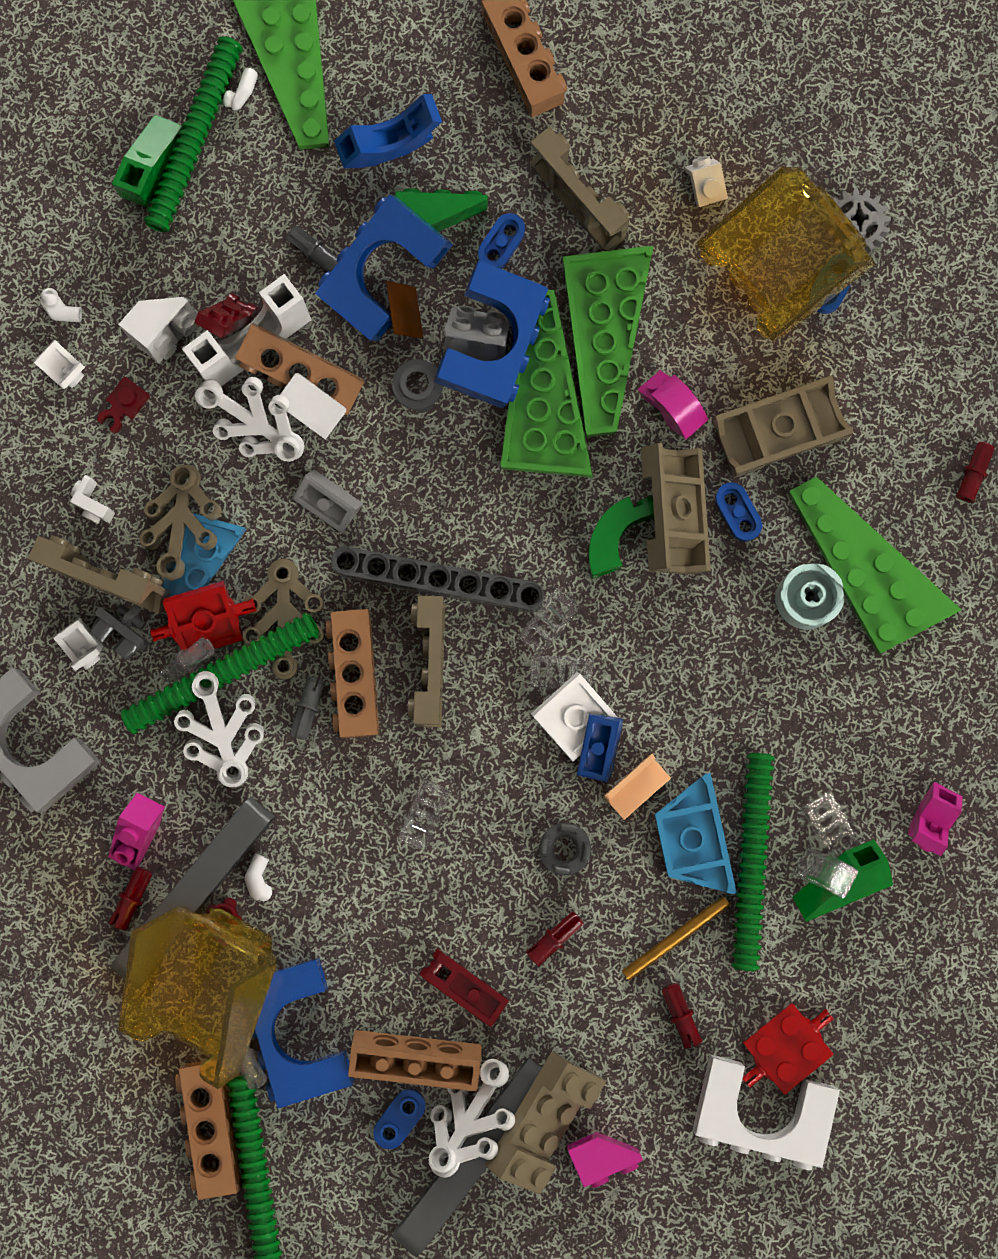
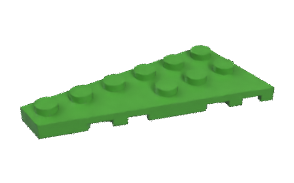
(545, 420)

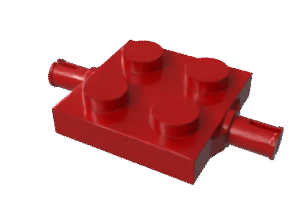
(203, 614)
(788, 1048)

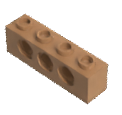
(536, 95)
(260, 339)
(340, 626)
(415, 1060)
(206, 1180)

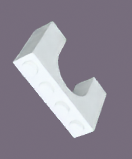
(281, 313)
(801, 1140)

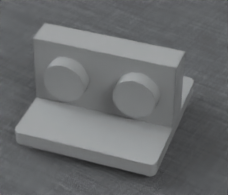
(477, 333)

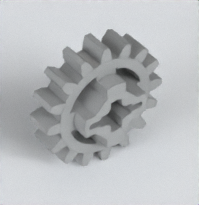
(868, 214)

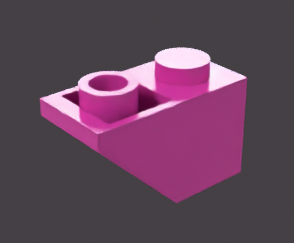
(135, 831)
(601, 1156)

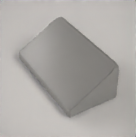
(327, 500)

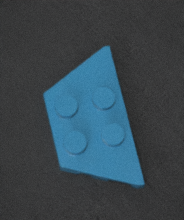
(694, 838)

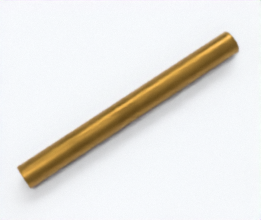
(676, 938)

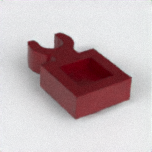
(126, 401)

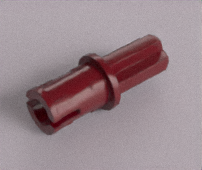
(975, 472)
(130, 898)
(555, 938)
(681, 1015)

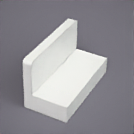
(312, 405)

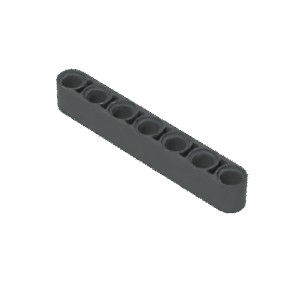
(425, 570)
(211, 866)
(446, 1193)

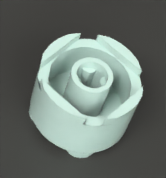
(825, 603)

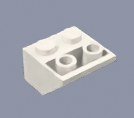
(159, 325)

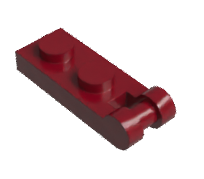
(226, 316)
(465, 988)

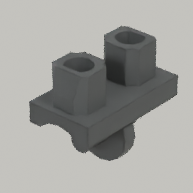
(108, 623)

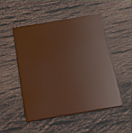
(404, 310)

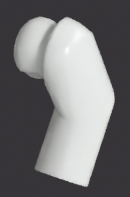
(243, 92)
(56, 308)
(254, 881)

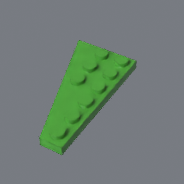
(290, 53)
(604, 313)
(878, 581)

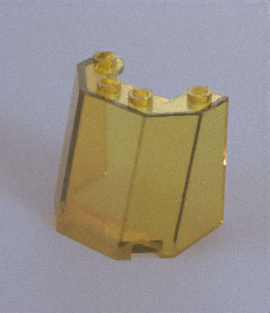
(787, 250)
(199, 983)

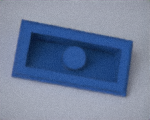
(600, 747)

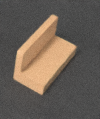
(637, 787)

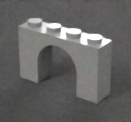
(50, 781)

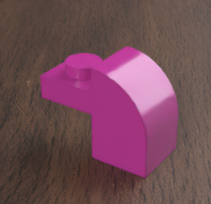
(675, 402)
(935, 818)

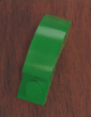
(603, 545)

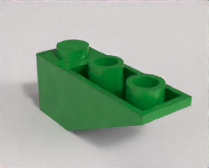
(146, 161)
(442, 207)
(872, 877)

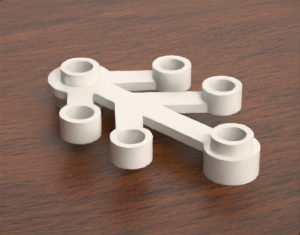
(253, 422)
(220, 735)
(468, 1124)

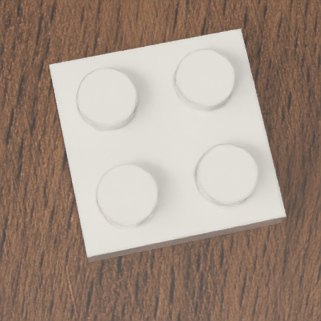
(567, 714)

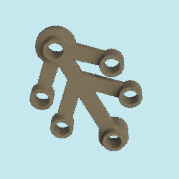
(178, 518)
(283, 610)

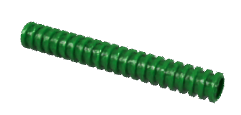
(194, 133)
(225, 670)
(752, 862)
(254, 1170)

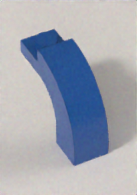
(378, 143)

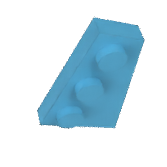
(200, 563)

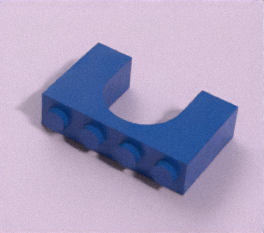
(345, 285)
(521, 304)
(292, 1078)

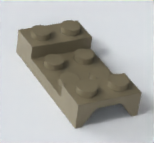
(604, 221)
(781, 426)
(678, 510)
(66, 560)
(430, 619)
(543, 1121)

